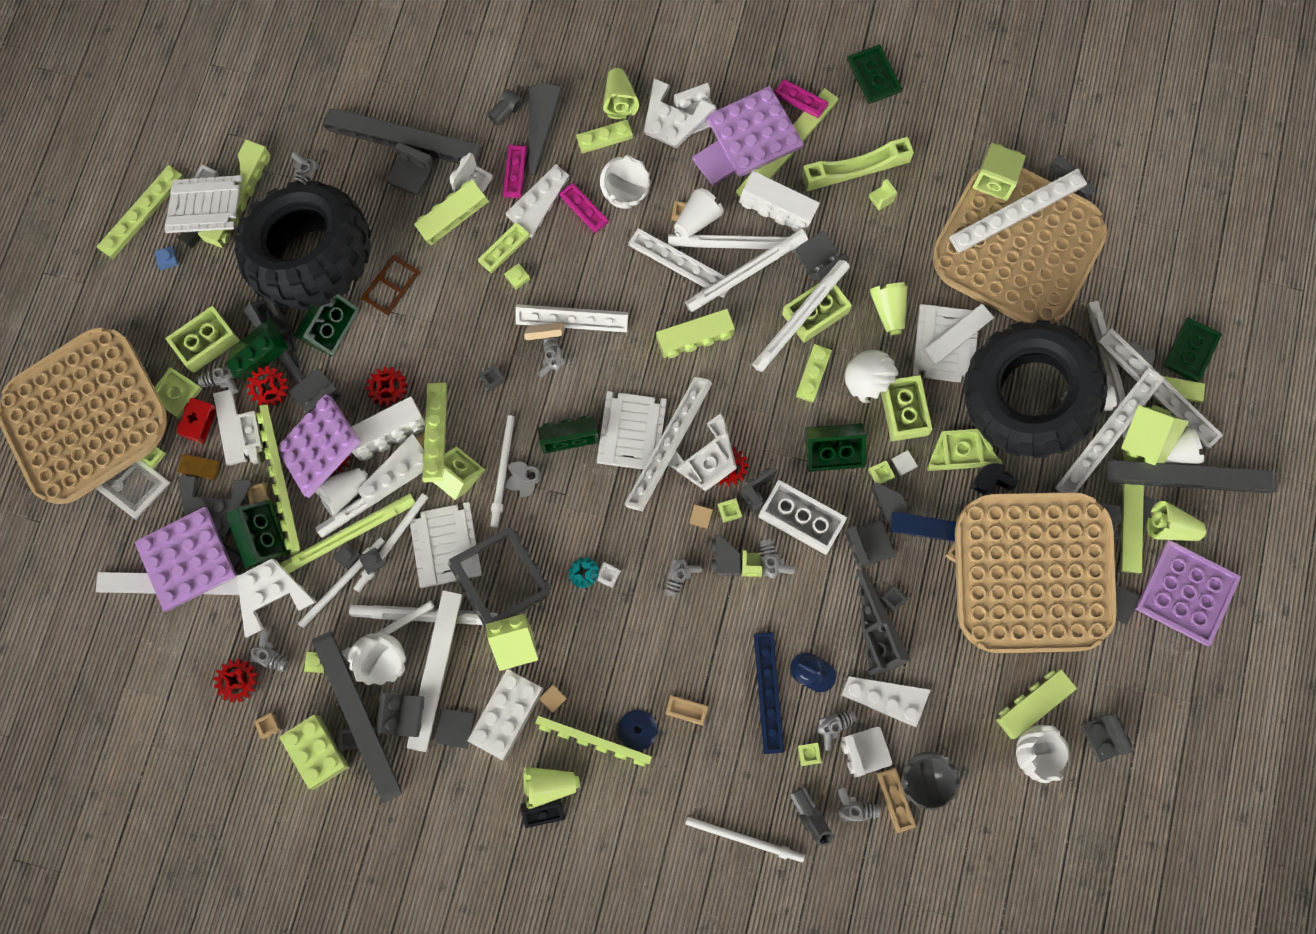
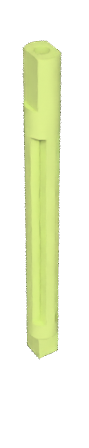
(348, 533)

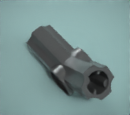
(811, 817)

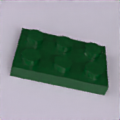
(874, 74)
(1192, 350)

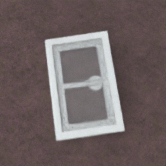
(134, 488)

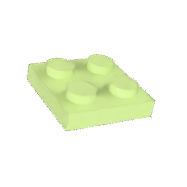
(176, 391)

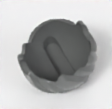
(930, 780)

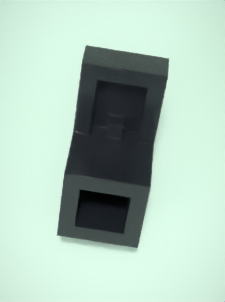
(991, 475)

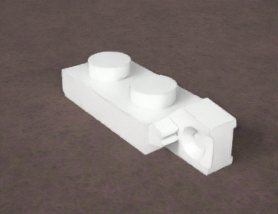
(250, 435)

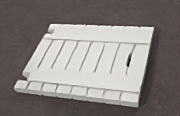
(203, 204)
(932, 324)
(630, 428)
(440, 536)

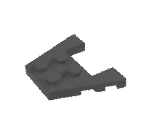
(216, 507)

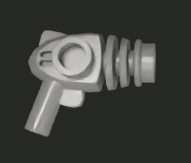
(305, 168)
(553, 355)
(218, 376)
(770, 562)
(678, 573)
(266, 655)
(833, 724)
(853, 810)

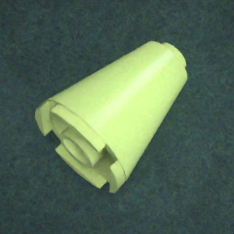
(619, 95)
(891, 306)
(1174, 524)
(548, 785)

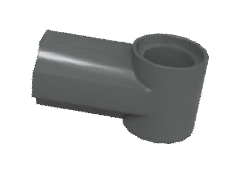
(508, 103)

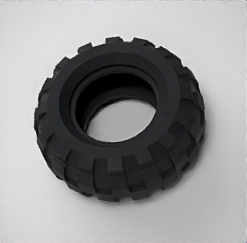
(281, 220)
(1044, 433)

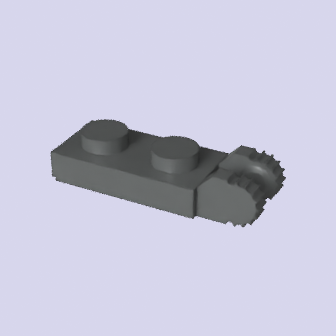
(1061, 167)

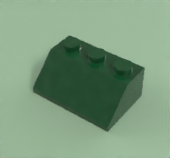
(327, 325)
(256, 350)
(568, 434)
(835, 447)
(257, 533)

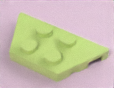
(961, 451)

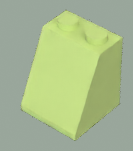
(999, 171)
(1153, 434)
(512, 641)

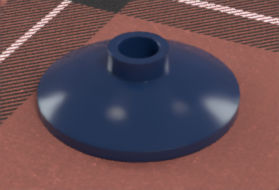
(630, 738)

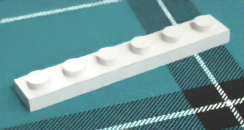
(675, 259)
(572, 318)

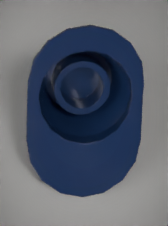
(813, 672)

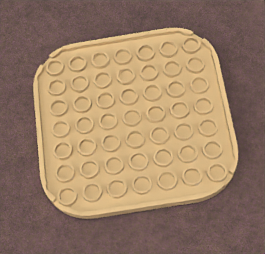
(1029, 267)
(81, 415)
(1035, 572)

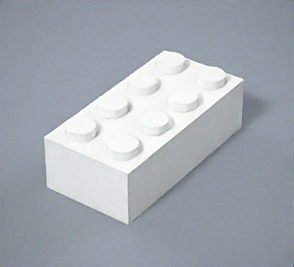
(778, 202)
(388, 428)
(802, 517)
(505, 715)

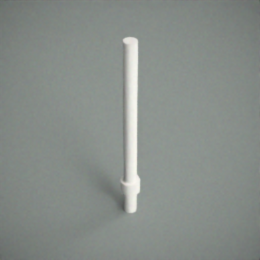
(497, 506)
(393, 539)
(338, 586)
(399, 623)
(783, 851)

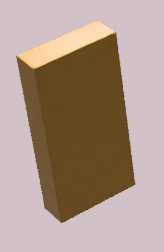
(199, 467)

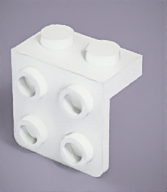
(467, 171)
(866, 751)

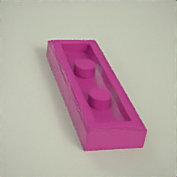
(801, 98)
(514, 171)
(583, 207)

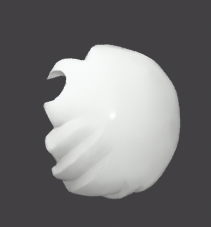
(624, 182)
(870, 374)
(377, 659)
(1042, 753)

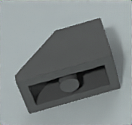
(889, 501)

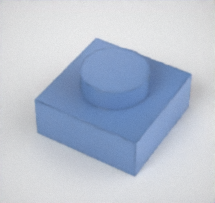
(166, 258)

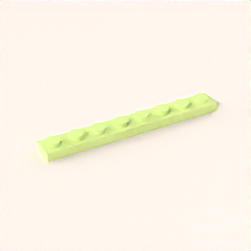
(279, 487)

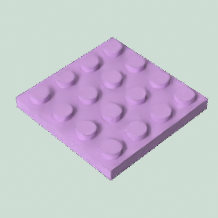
(754, 131)
(318, 445)
(185, 559)
(1188, 593)

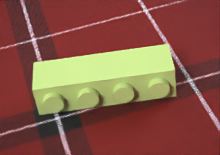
(451, 212)
(695, 334)
(1036, 703)

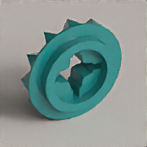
(590, 576)

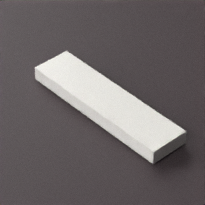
(958, 334)
(226, 413)

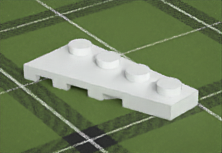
(534, 205)
(394, 472)
(891, 699)

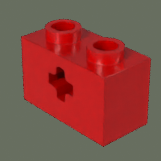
(199, 429)

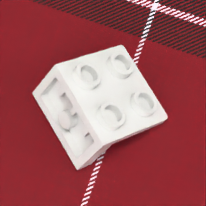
(689, 100)

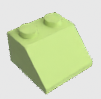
(459, 473)

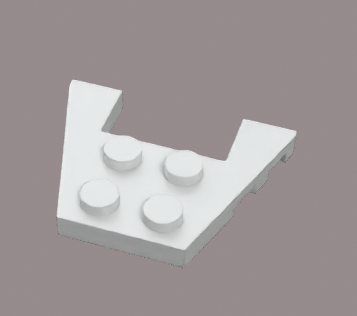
(670, 123)
(711, 462)
(263, 586)

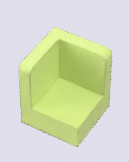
(884, 195)
(751, 564)

